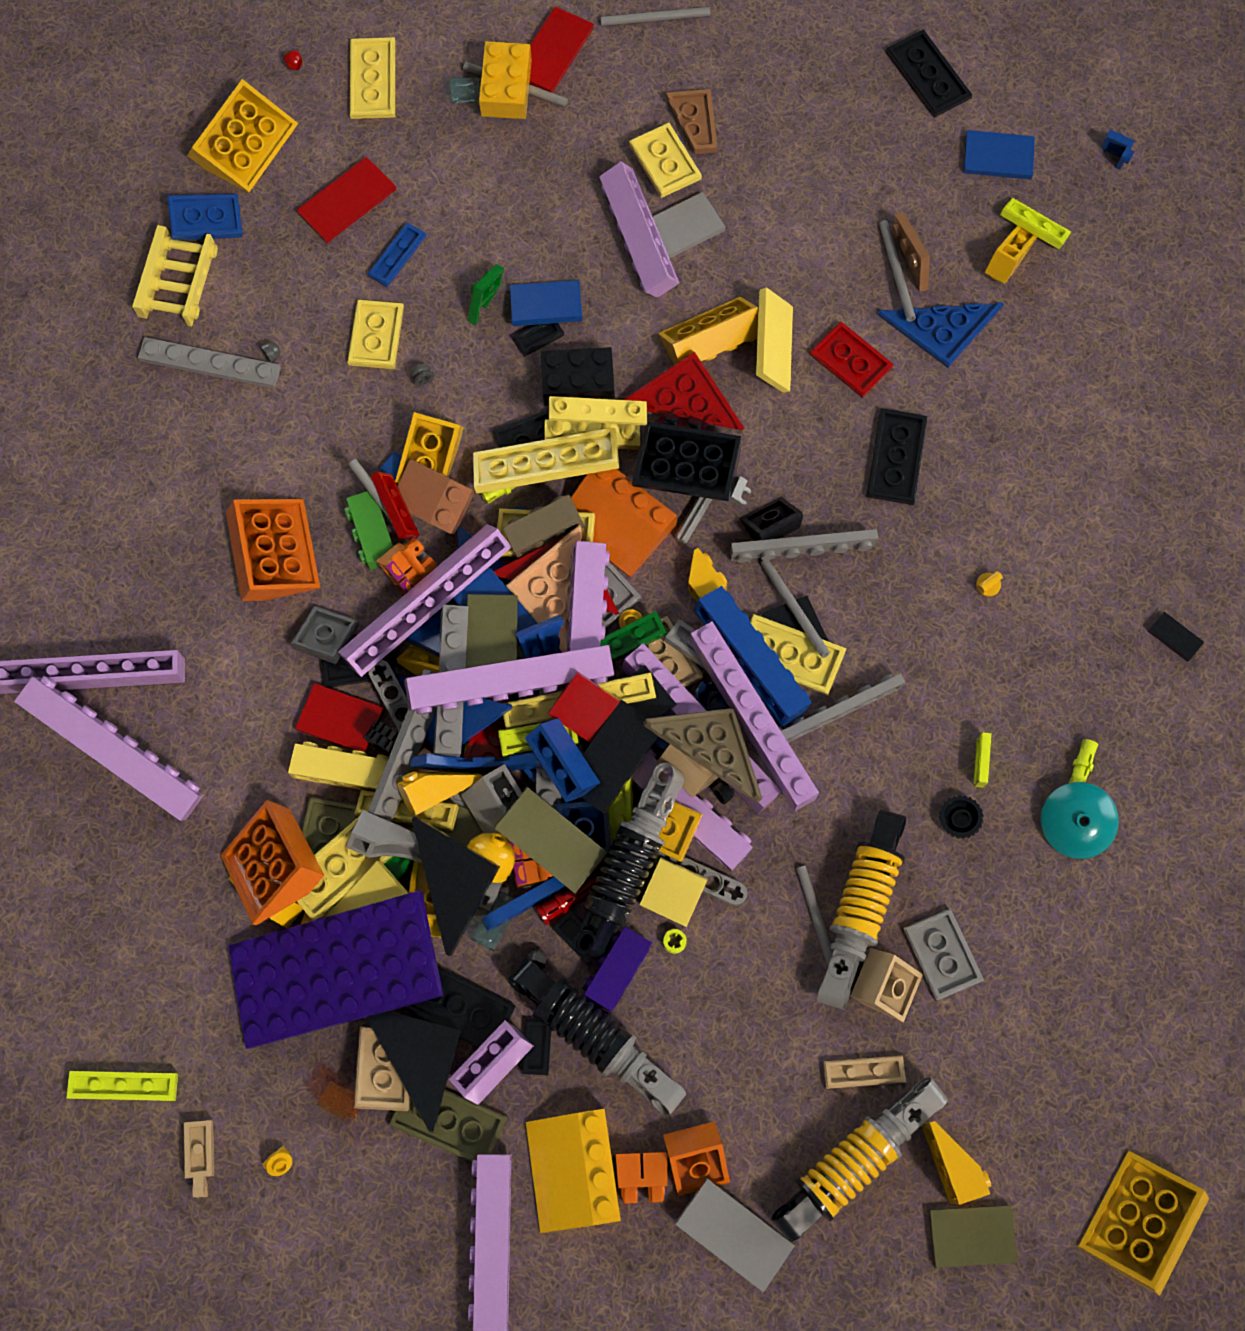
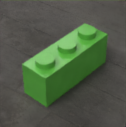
(369, 529)

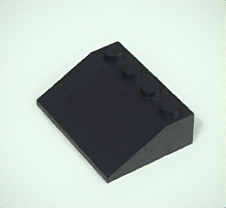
(687, 461)

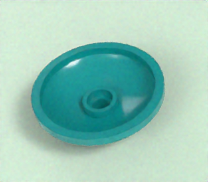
(1062, 815)

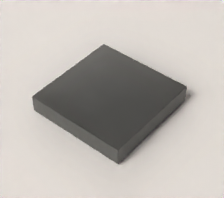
(324, 634)

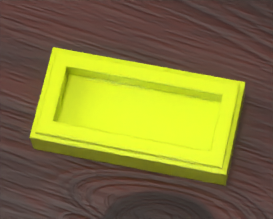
(982, 760)

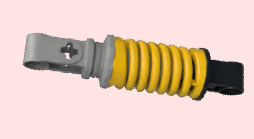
(863, 906)
(869, 1147)

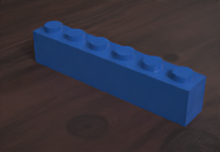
(760, 663)

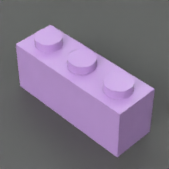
(491, 1062)

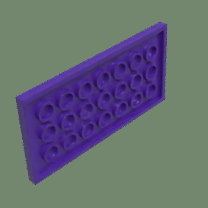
(335, 970)

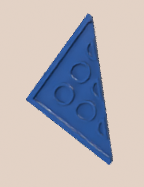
(943, 329)
(474, 717)

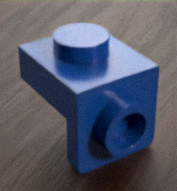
(1119, 145)

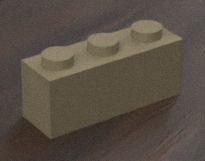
(543, 525)

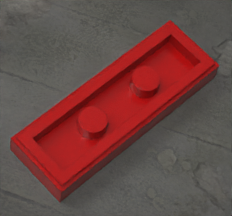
(395, 505)

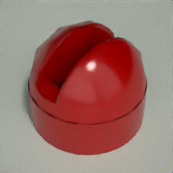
(293, 60)

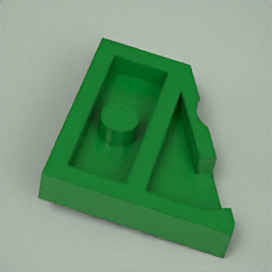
(484, 291)

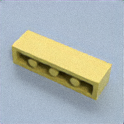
(336, 767)

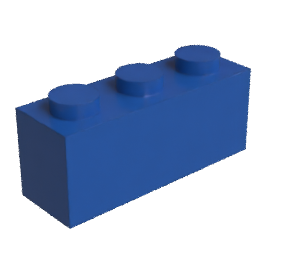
(562, 760)

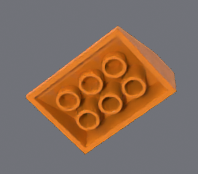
(625, 519)
(271, 548)
(271, 862)

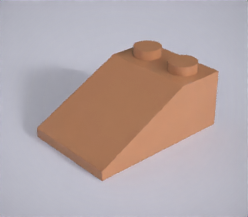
(434, 496)

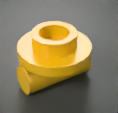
(989, 583)
(629, 617)
(278, 1162)

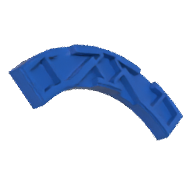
(476, 764)

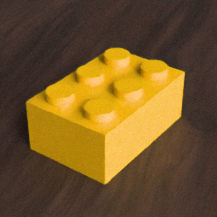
(505, 80)

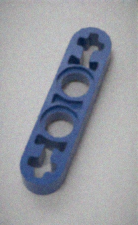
(522, 903)

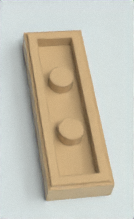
(864, 1072)

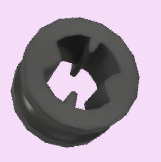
(422, 374)

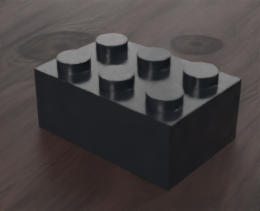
(578, 373)

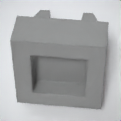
(739, 488)

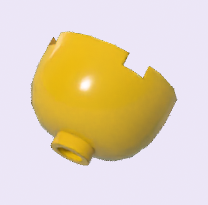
(496, 849)

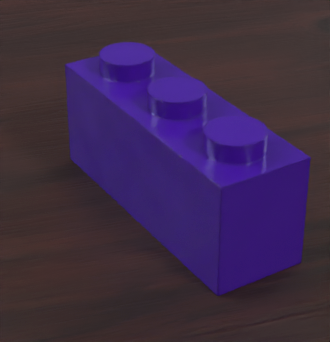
(616, 969)

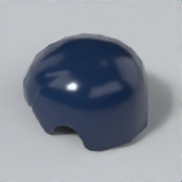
(708, 691)

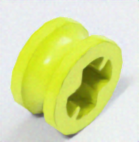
(682, 943)

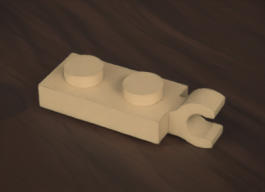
(199, 1155)

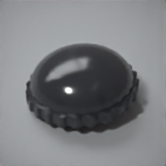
(965, 819)

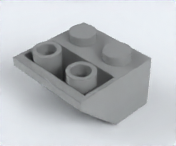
(491, 798)

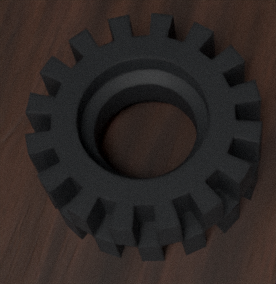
(381, 737)

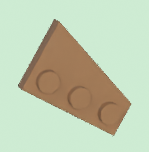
(696, 118)
(913, 250)

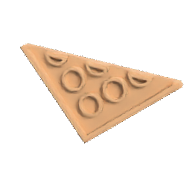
(546, 584)

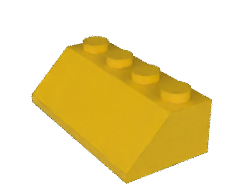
(712, 331)

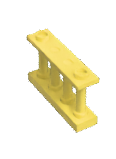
(158, 262)
(584, 415)

